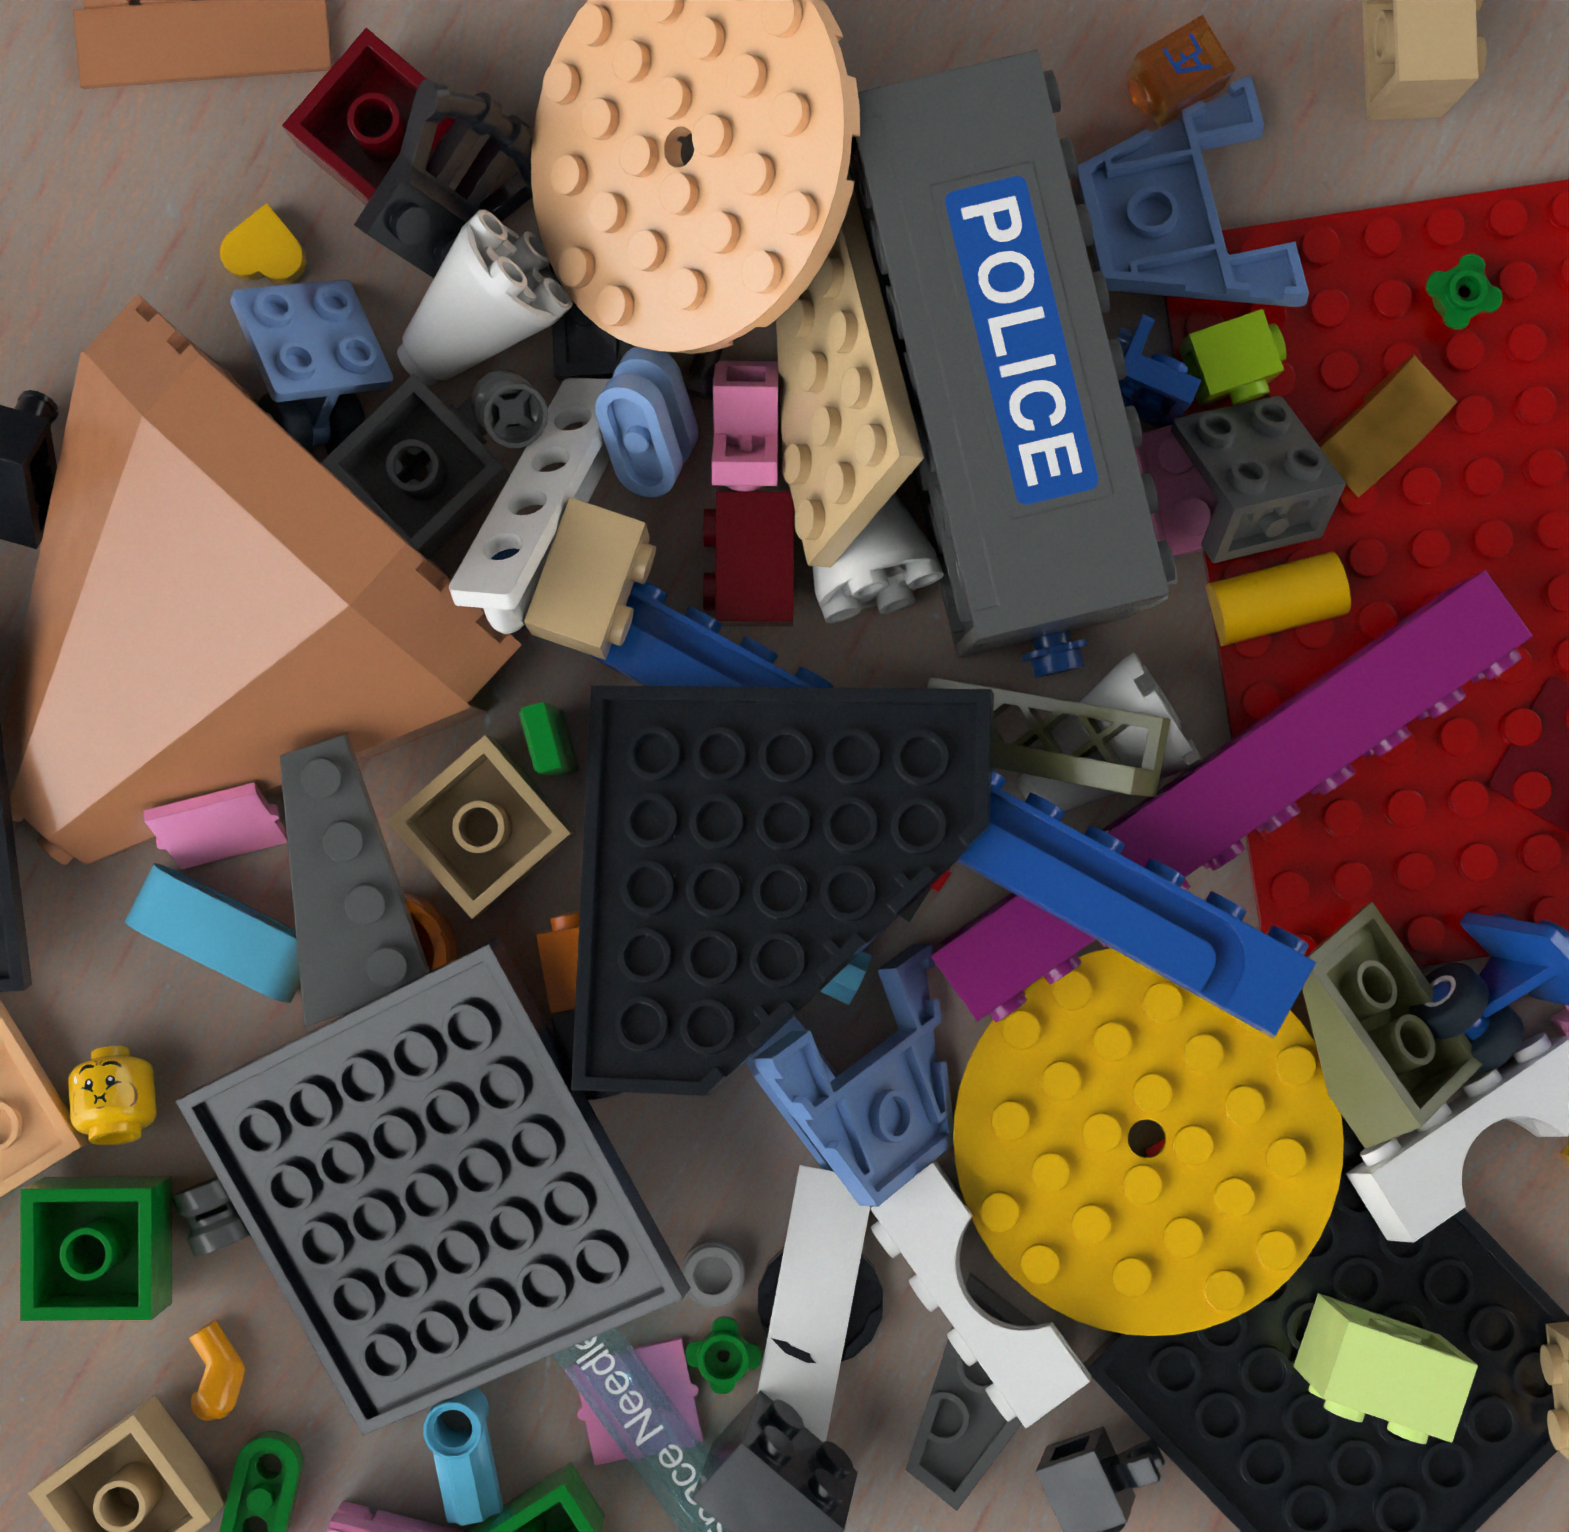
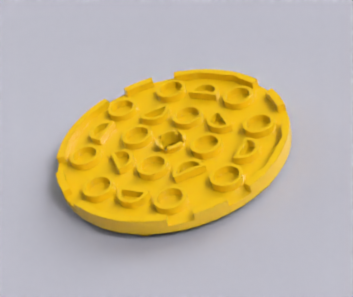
(1127, 1235)

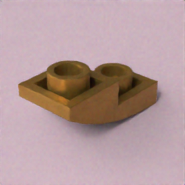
(1387, 424)

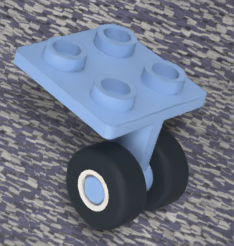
(312, 357)

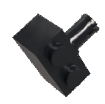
(26, 467)

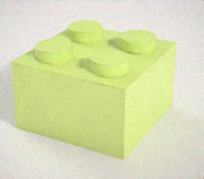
(1384, 1370)

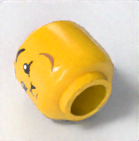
(112, 1096)

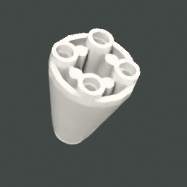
(481, 301)
(878, 567)

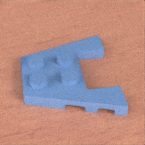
(1159, 217)
(886, 1110)

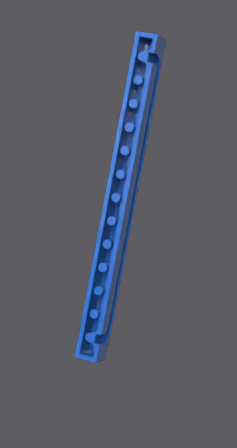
(1027, 847)

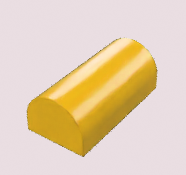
(1279, 598)

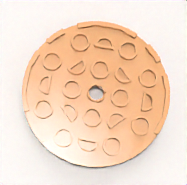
(740, 229)

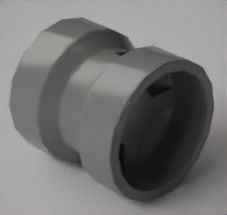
(518, 418)
(210, 1217)

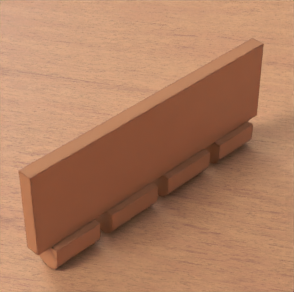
(198, 40)

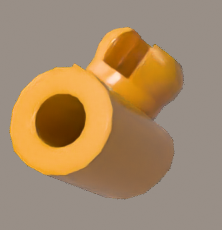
(222, 1374)

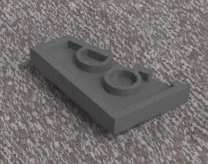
(960, 1423)

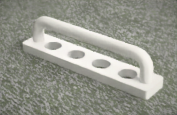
(508, 585)

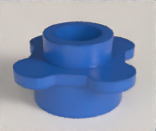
(1055, 654)

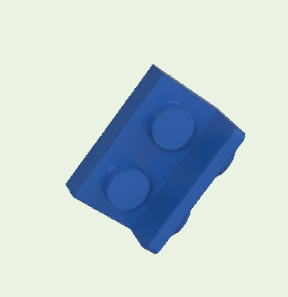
(1154, 385)

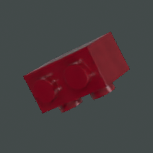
(752, 559)

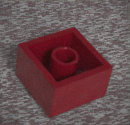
(360, 115)

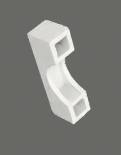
(1417, 1178)
(1028, 1364)

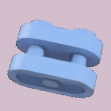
(647, 421)

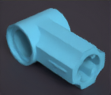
(464, 1460)

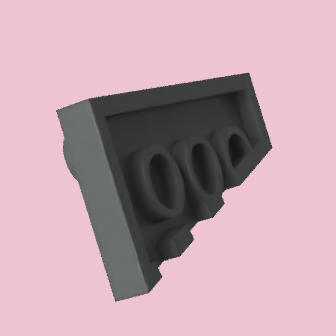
(345, 890)

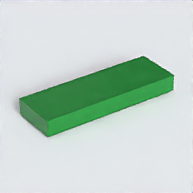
(548, 739)

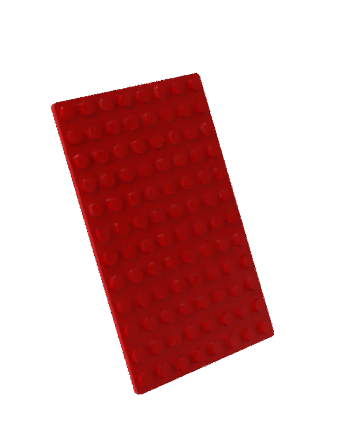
(1471, 497)

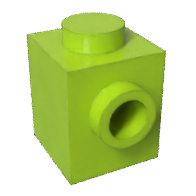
(1235, 358)

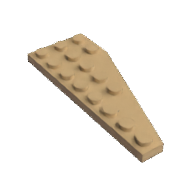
(842, 399)

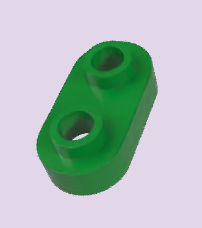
(261, 1491)

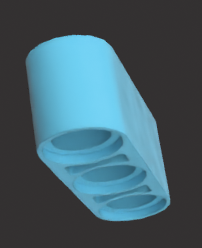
(218, 932)

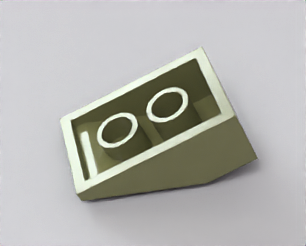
(1372, 1052)

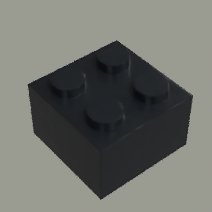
(775, 1474)

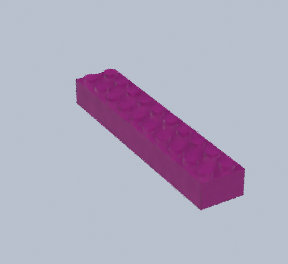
(1257, 779)

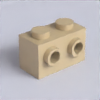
(590, 579)

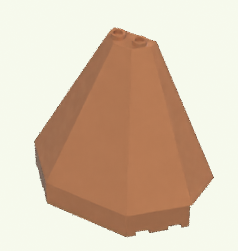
(211, 606)

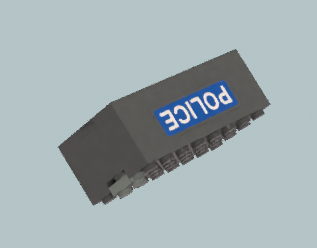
(1006, 356)

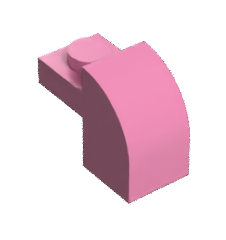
(745, 424)

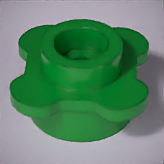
(1458, 310)
(719, 1373)

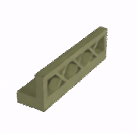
(1074, 767)

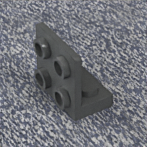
(1264, 472)

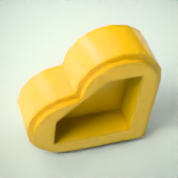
(263, 248)

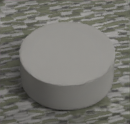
(713, 1272)

